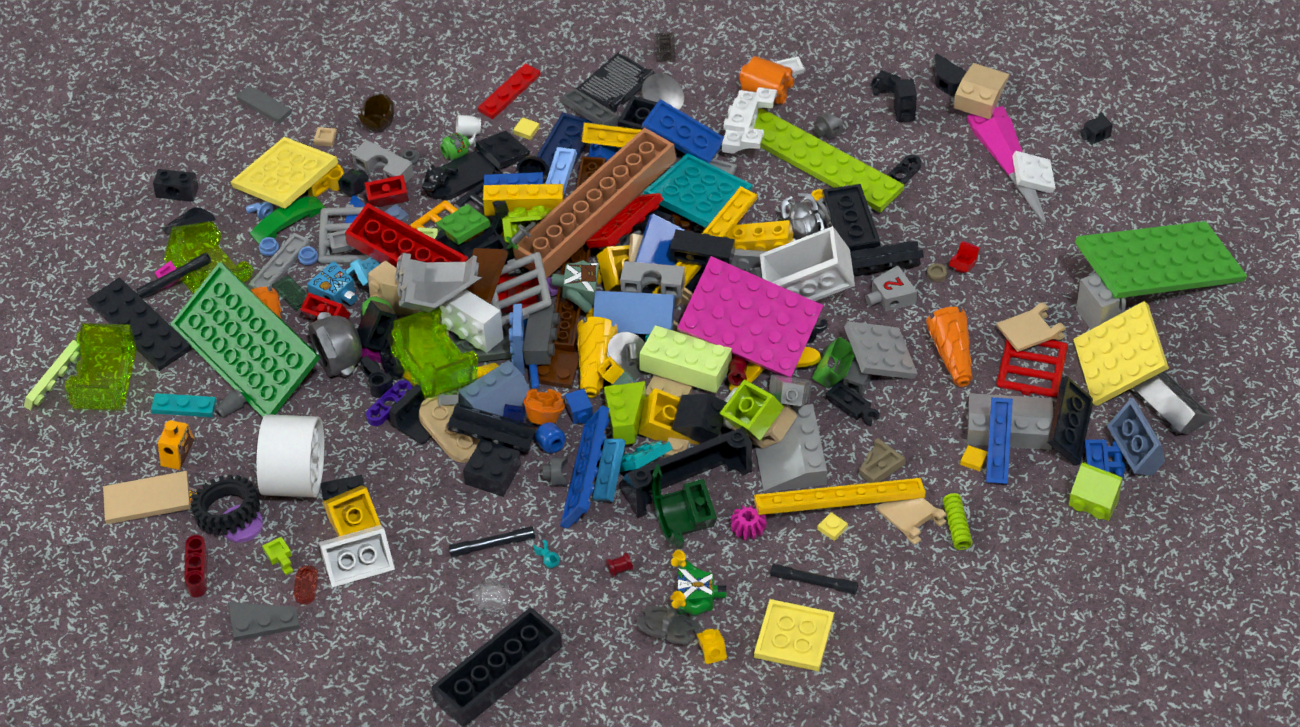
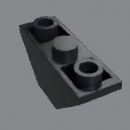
(947, 75)

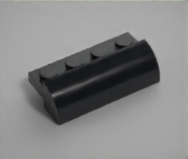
(886, 257)
(492, 427)

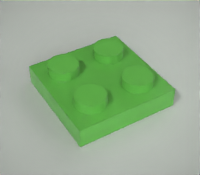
(463, 224)

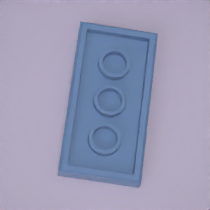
(635, 311)

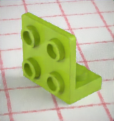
(519, 216)

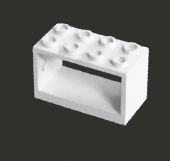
(811, 265)

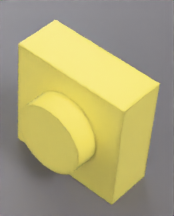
(832, 526)

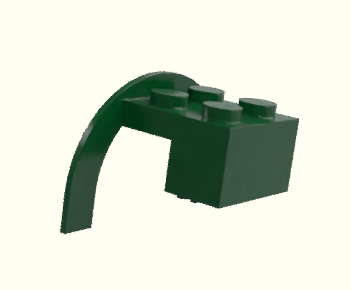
(682, 510)

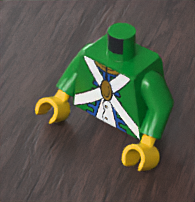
(694, 587)

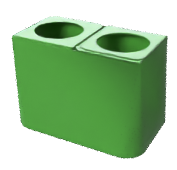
(837, 350)

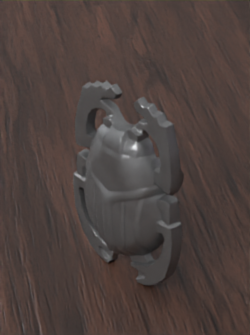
(802, 216)
(665, 622)

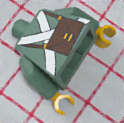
(580, 284)

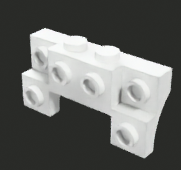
(742, 118)

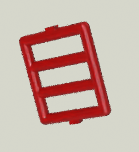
(1031, 389)

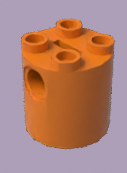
(767, 75)

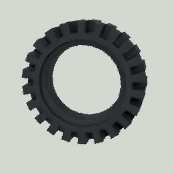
(233, 519)

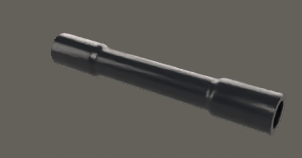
(194, 265)
(469, 546)
(838, 584)

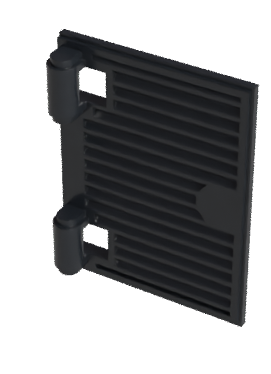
(615, 81)

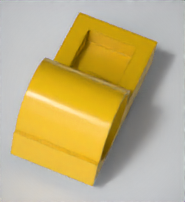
(329, 180)

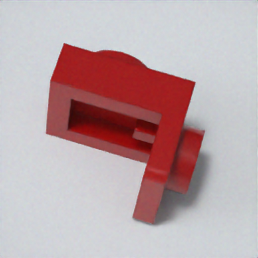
(965, 258)

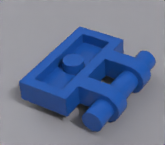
(1097, 456)

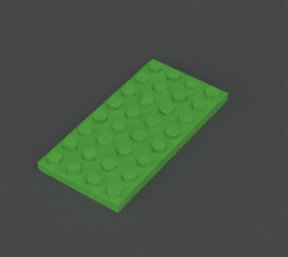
(1160, 259)

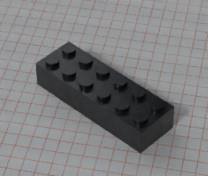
(496, 667)

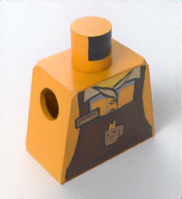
(175, 438)

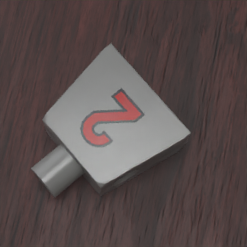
(892, 290)

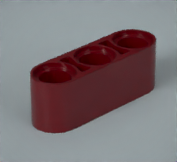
(196, 566)

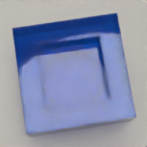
(514, 412)

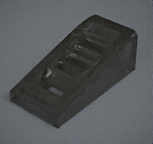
(665, 47)

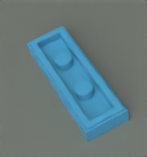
(608, 470)

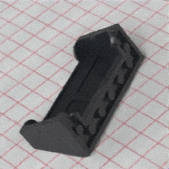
(730, 450)

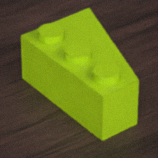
(625, 409)

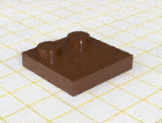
(560, 371)

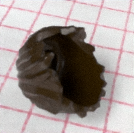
(377, 108)

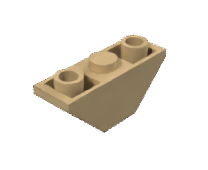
(777, 430)

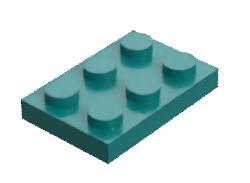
(644, 455)

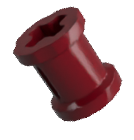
(619, 564)

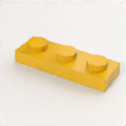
(607, 134)

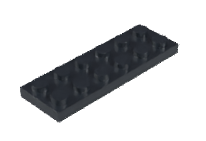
(151, 333)

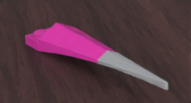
(1002, 142)

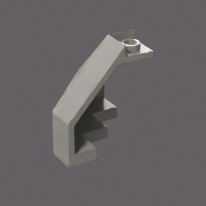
(431, 284)

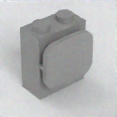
(1096, 302)

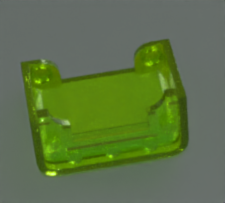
(195, 239)

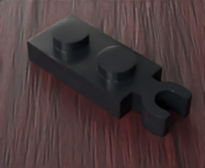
(852, 403)

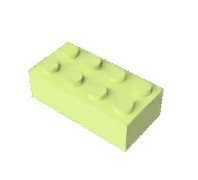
(685, 359)

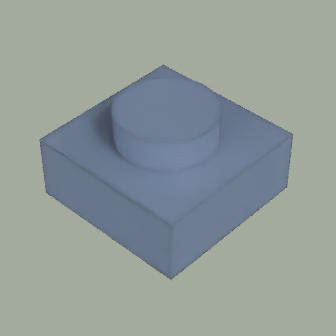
(398, 213)

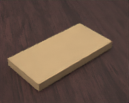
(146, 497)

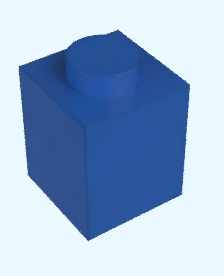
(578, 406)

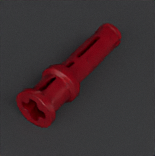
(737, 370)

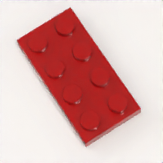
(624, 220)

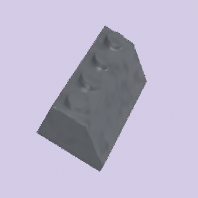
(1173, 403)

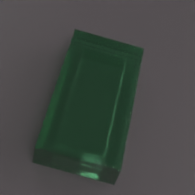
(290, 292)

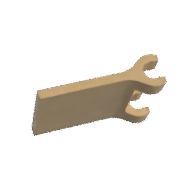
(1030, 328)
(911, 514)

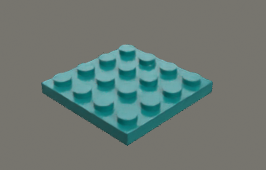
(696, 189)

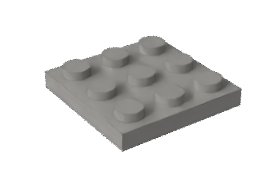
(880, 350)

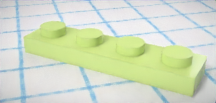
(48, 381)

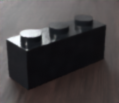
(698, 248)

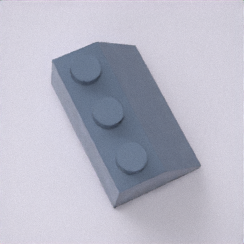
(496, 389)
(1137, 439)

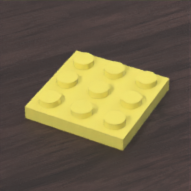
(794, 635)

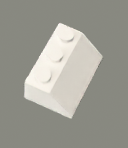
(356, 555)

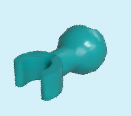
(550, 559)

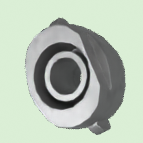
(336, 344)

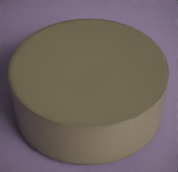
(936, 272)

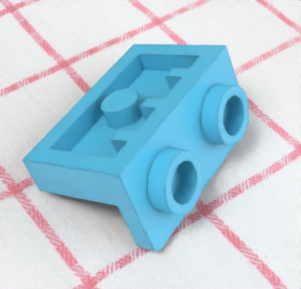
(362, 269)

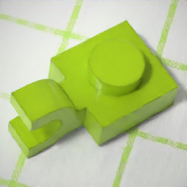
(279, 552)

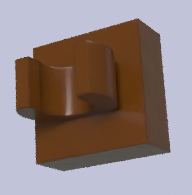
(681, 221)

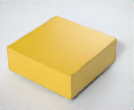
(974, 458)

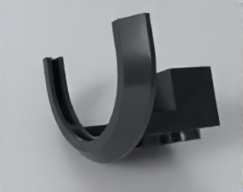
(488, 240)

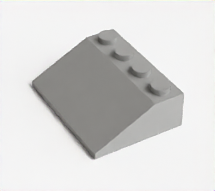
(1029, 422)
(797, 459)

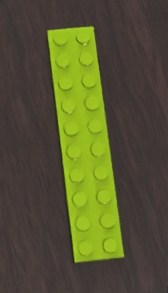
(824, 160)

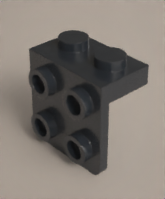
(405, 415)

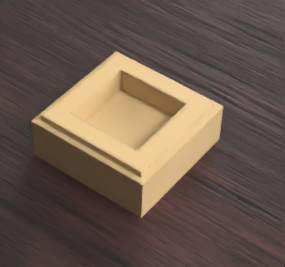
(325, 136)

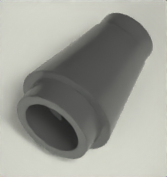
(231, 403)

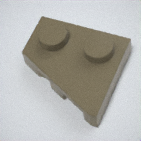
(881, 462)

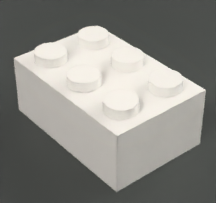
(473, 320)

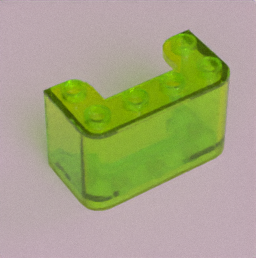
(431, 355)
(104, 367)

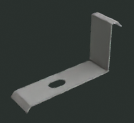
(448, 399)

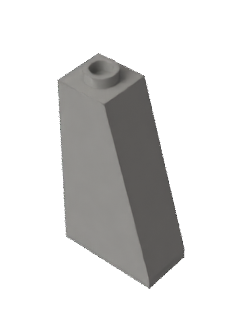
(790, 389)

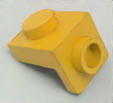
(712, 645)

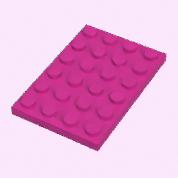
(751, 317)

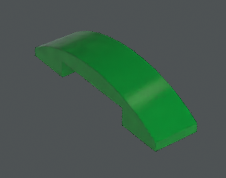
(286, 216)

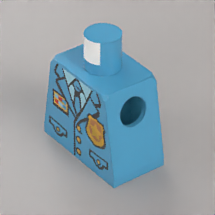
(333, 285)

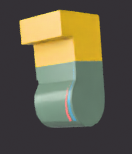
(615, 374)

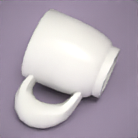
(468, 126)

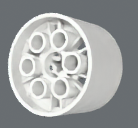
(290, 455)

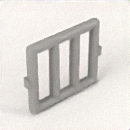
(325, 227)
(541, 288)

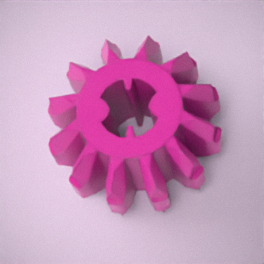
(748, 522)

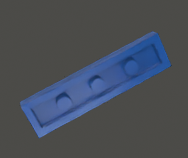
(999, 440)

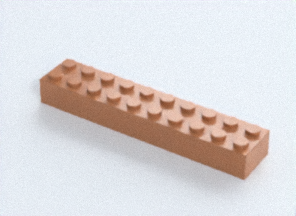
(597, 200)

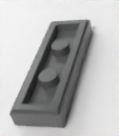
(264, 104)

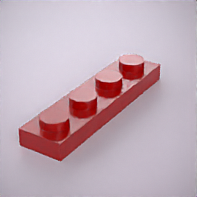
(509, 91)

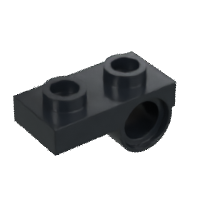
(378, 380)

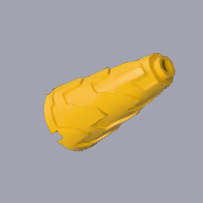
(592, 349)

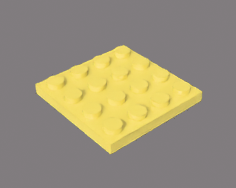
(284, 172)
(1120, 353)

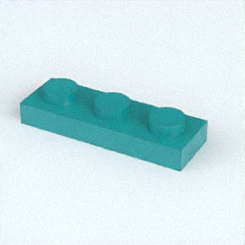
(183, 405)

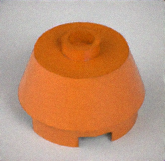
(543, 406)

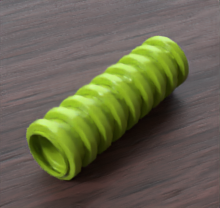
(957, 521)

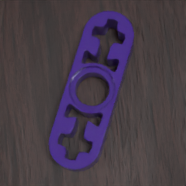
(390, 395)

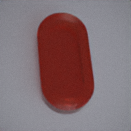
(305, 585)

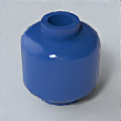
(550, 437)

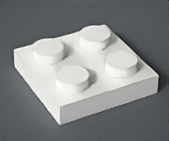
(1033, 172)

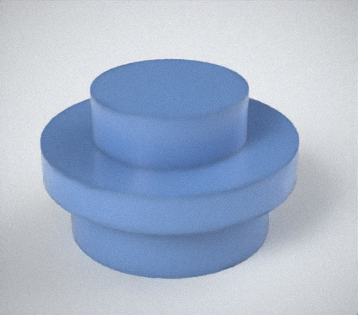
(268, 246)
(307, 255)

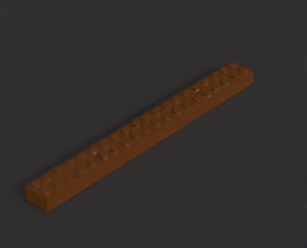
(568, 311)

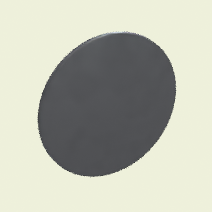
(665, 88)
(625, 351)

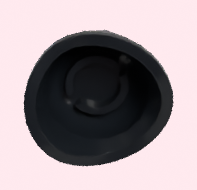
(533, 164)

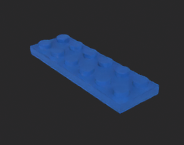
(585, 467)

